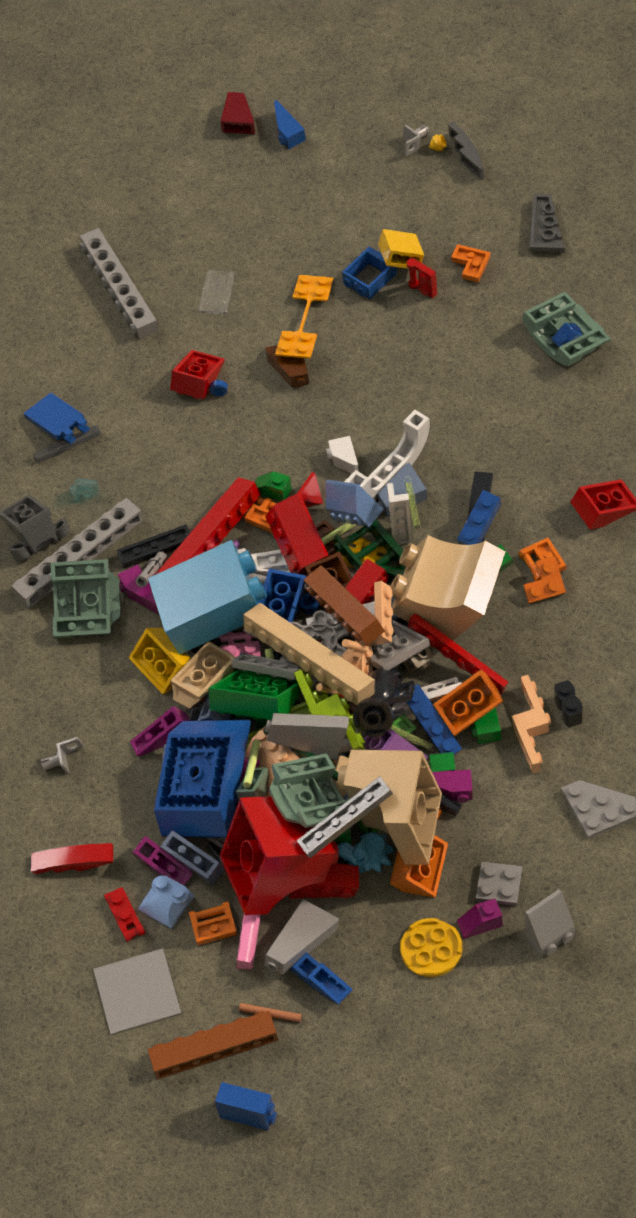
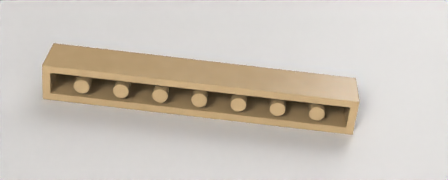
(308, 654)

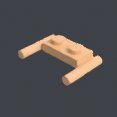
(352, 655)

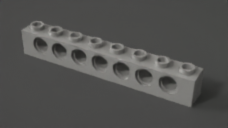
(118, 283)
(83, 546)

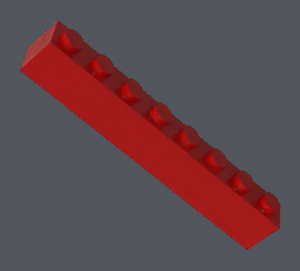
(217, 522)

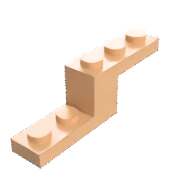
(384, 614)
(531, 723)

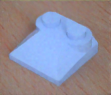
(166, 901)

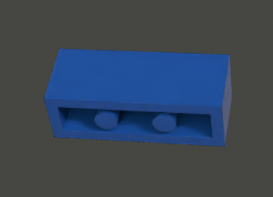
(479, 519)

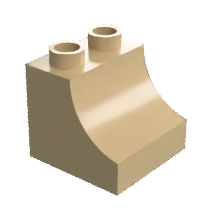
(446, 583)
(412, 808)

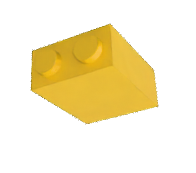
(399, 247)

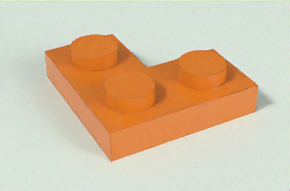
(474, 259)
(550, 583)

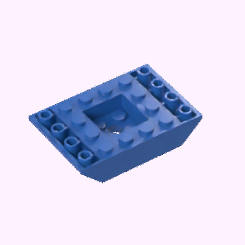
(205, 802)

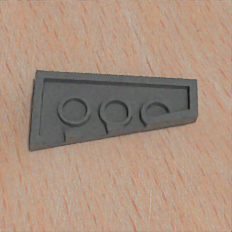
(544, 226)

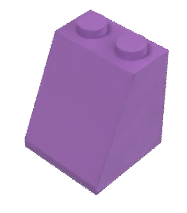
(389, 741)

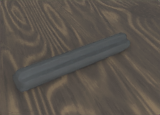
(62, 446)

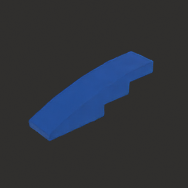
(321, 979)

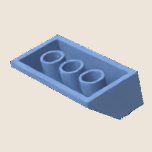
(350, 503)

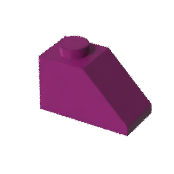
(480, 919)

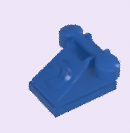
(287, 595)

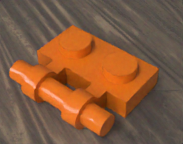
(257, 514)

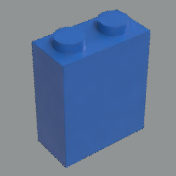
(245, 1106)

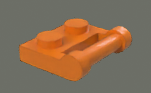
(542, 550)
(214, 928)

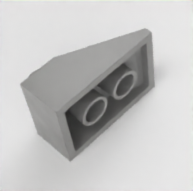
(549, 924)

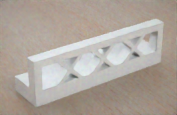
(399, 516)
(433, 696)

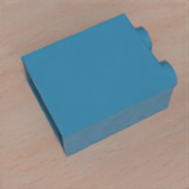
(206, 595)

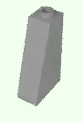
(308, 732)
(301, 934)

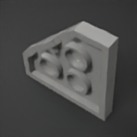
(403, 646)
(599, 807)

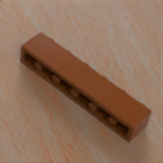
(343, 605)
(212, 1044)

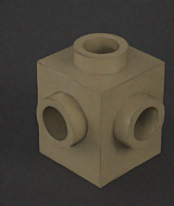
(419, 660)

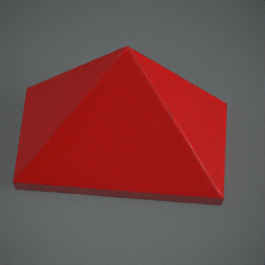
(310, 491)

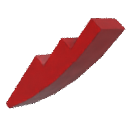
(72, 857)

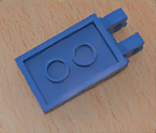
(57, 418)

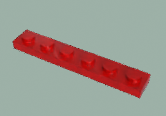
(454, 652)

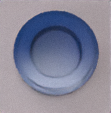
(218, 388)

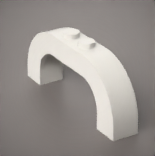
(411, 444)

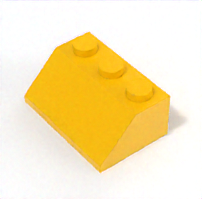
(158, 658)

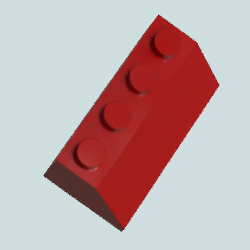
(296, 534)

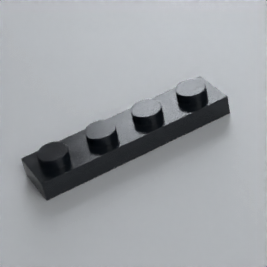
(151, 546)

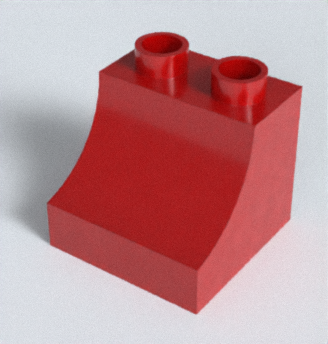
(267, 859)

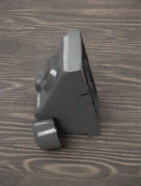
(33, 526)

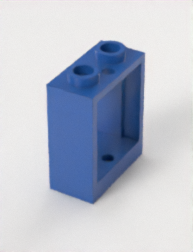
(374, 258)

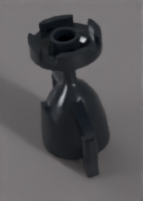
(375, 713)

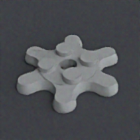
(327, 634)

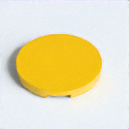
(431, 947)

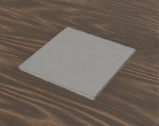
(137, 991)

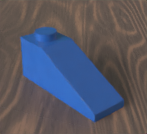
(289, 130)

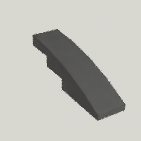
(468, 154)

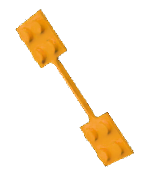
(299, 343)

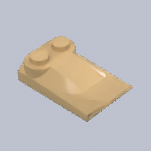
(200, 673)

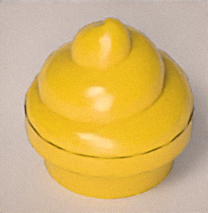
(438, 143)

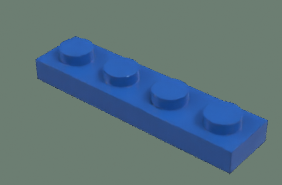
(432, 723)

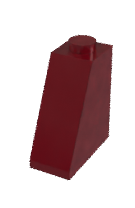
(237, 115)

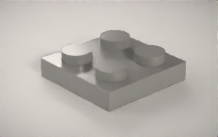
(499, 882)

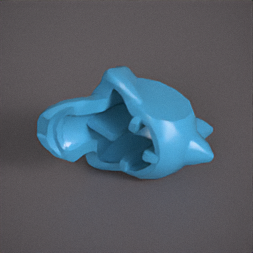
(368, 853)

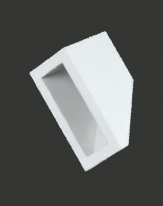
(342, 454)

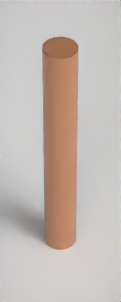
(274, 1013)

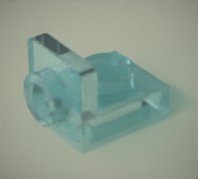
(85, 487)

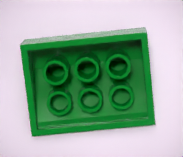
(253, 695)

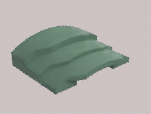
(548, 318)
(84, 598)
(305, 790)

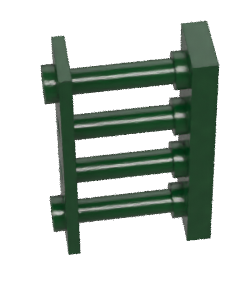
(382, 539)

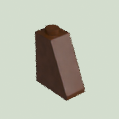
(290, 368)

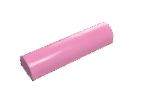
(248, 941)

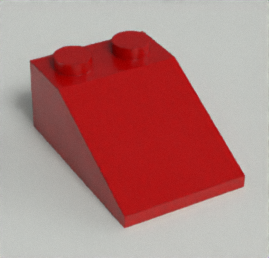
(195, 374)
(603, 503)

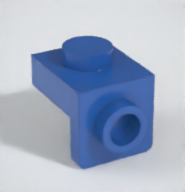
(566, 334)

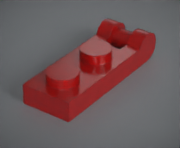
(124, 913)

